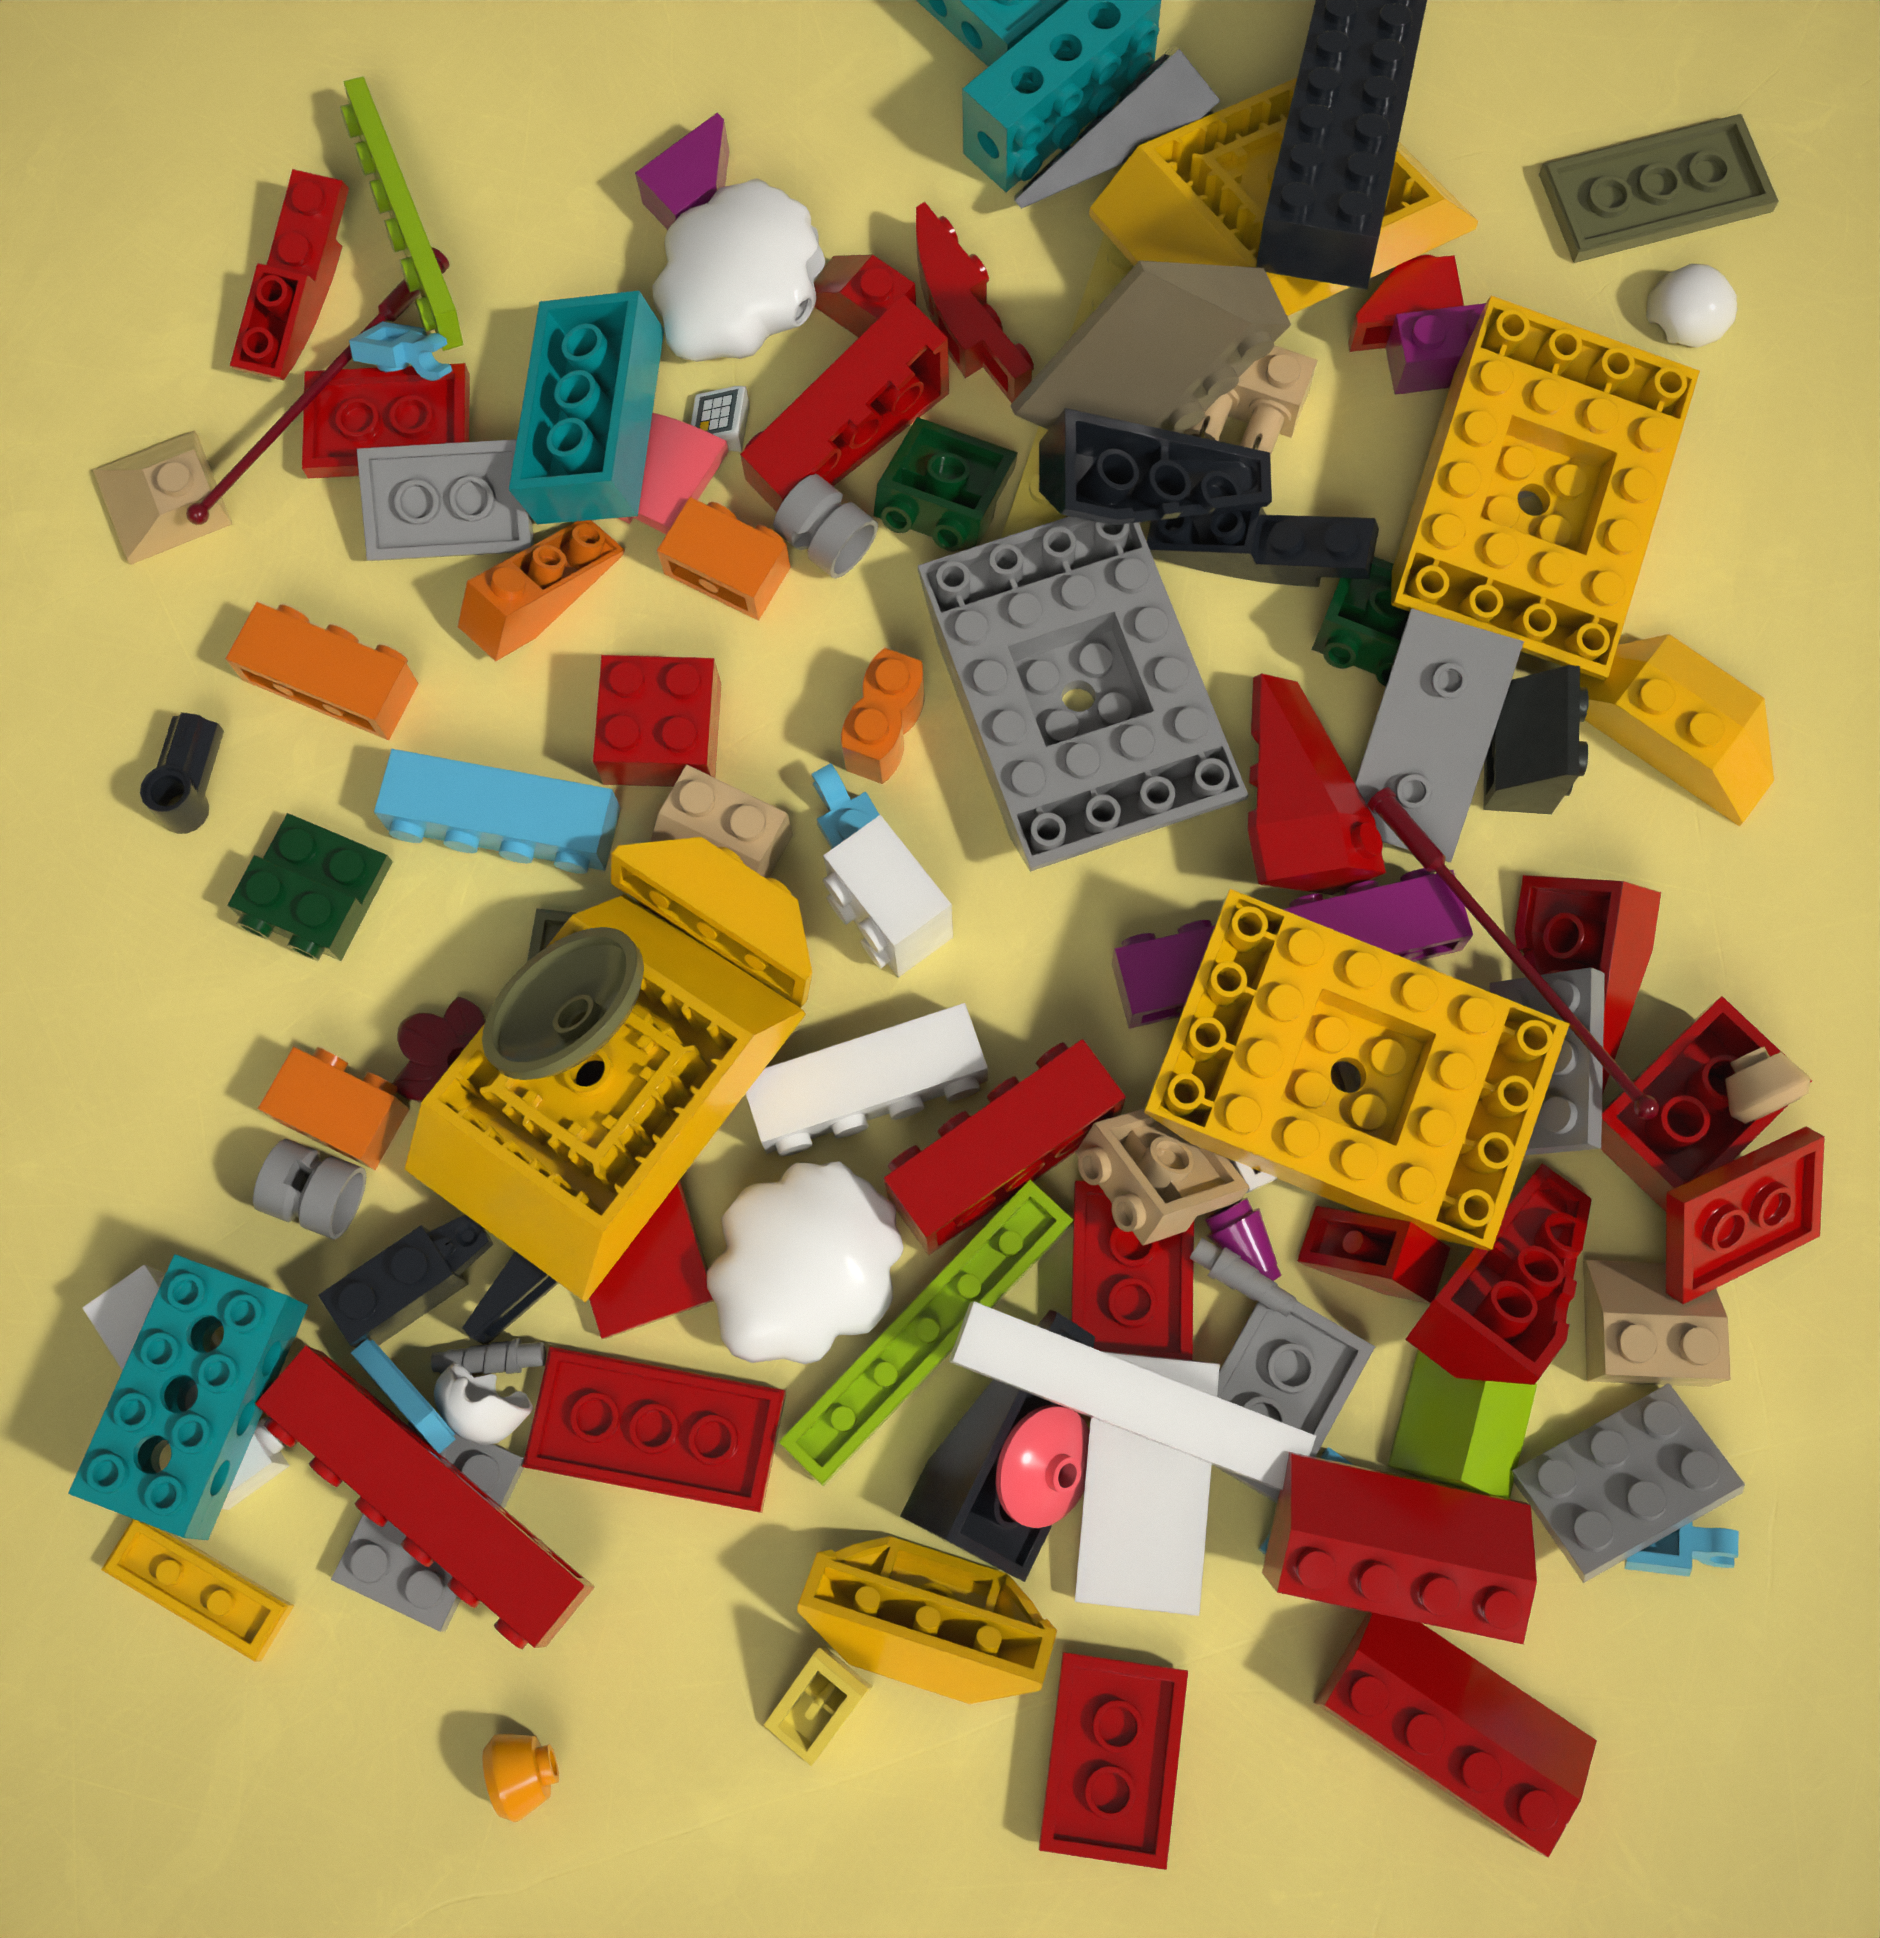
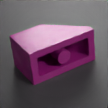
(686, 172)

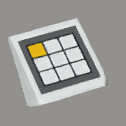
(723, 414)

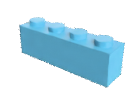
(497, 811)

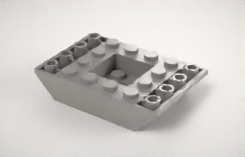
(1091, 614)

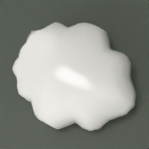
(737, 272)
(804, 1264)

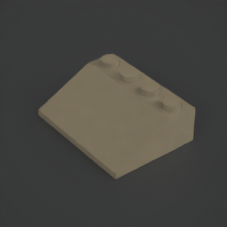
(1160, 346)

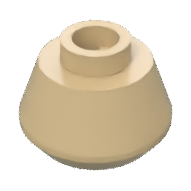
(1764, 1085)

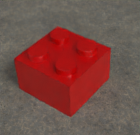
(656, 719)

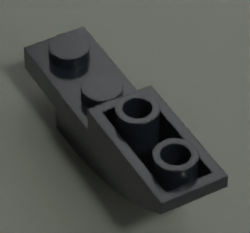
(1268, 546)

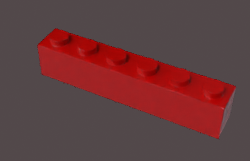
(424, 1497)

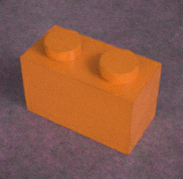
(725, 557)
(335, 1107)

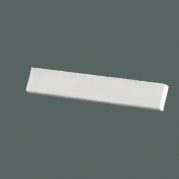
(1127, 1396)

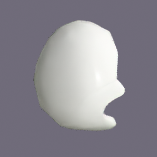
(1693, 305)
(475, 1408)

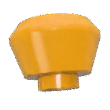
(518, 1774)

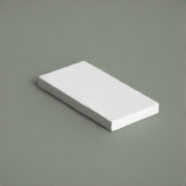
(1145, 1510)

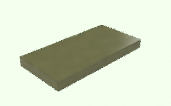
(1658, 188)

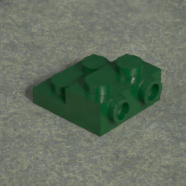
(943, 485)
(1362, 624)
(309, 889)

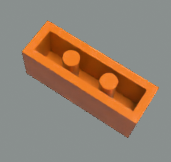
(323, 669)

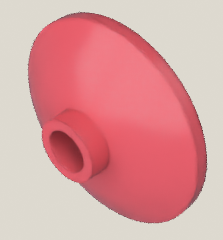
(1043, 1466)

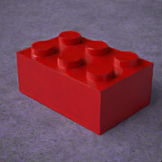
(1693, 1120)

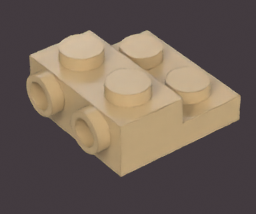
(1155, 1176)

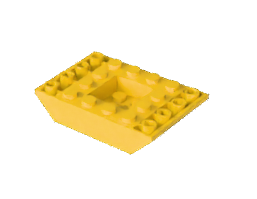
(1207, 189)
(1583, 431)
(1441, 1066)
(583, 1168)

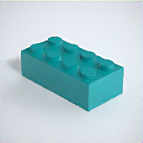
(587, 408)

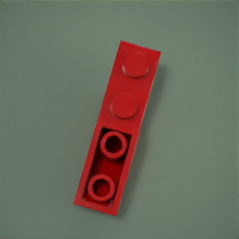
(296, 280)
(958, 305)

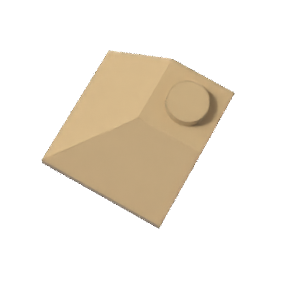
(151, 495)

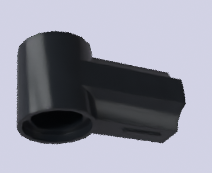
(185, 770)

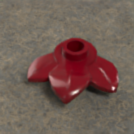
(434, 1045)

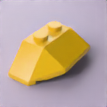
(1686, 722)
(721, 906)
(928, 1620)

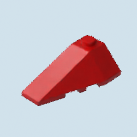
(1309, 814)
(1594, 925)
(1510, 1304)

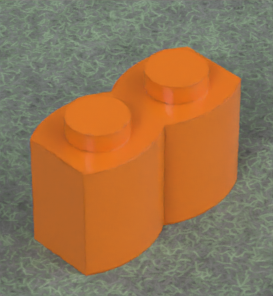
(889, 709)

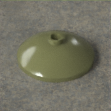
(563, 1004)

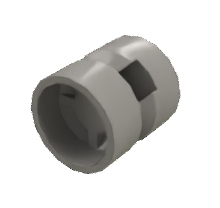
(831, 532)
(301, 1186)

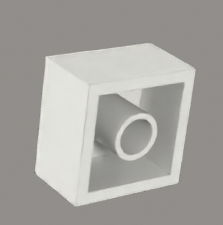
(888, 897)

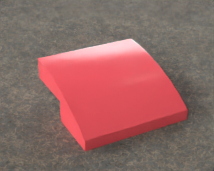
(676, 467)

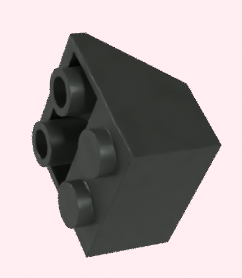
(1537, 743)

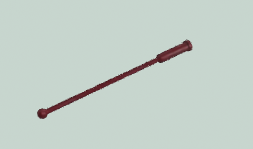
(389, 311)
(1433, 860)

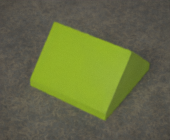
(1461, 1429)

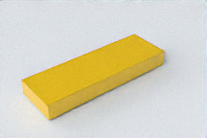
(198, 1588)

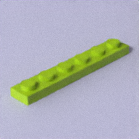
(404, 226)
(924, 1333)

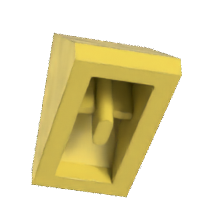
(817, 1705)

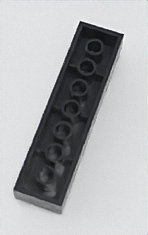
(1341, 141)

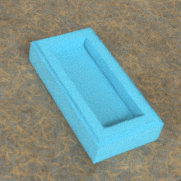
(404, 1395)

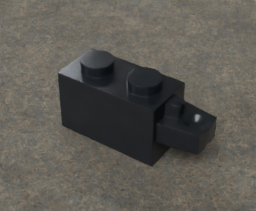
(405, 1280)

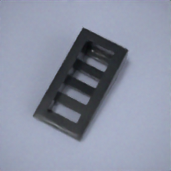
(507, 1299)

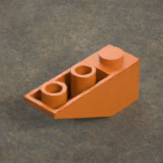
(533, 588)

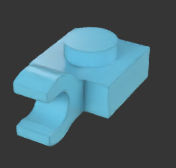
(398, 345)
(844, 814)
(1675, 1552)

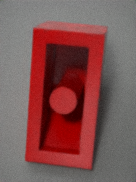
(1411, 287)
(859, 290)
(1375, 1253)

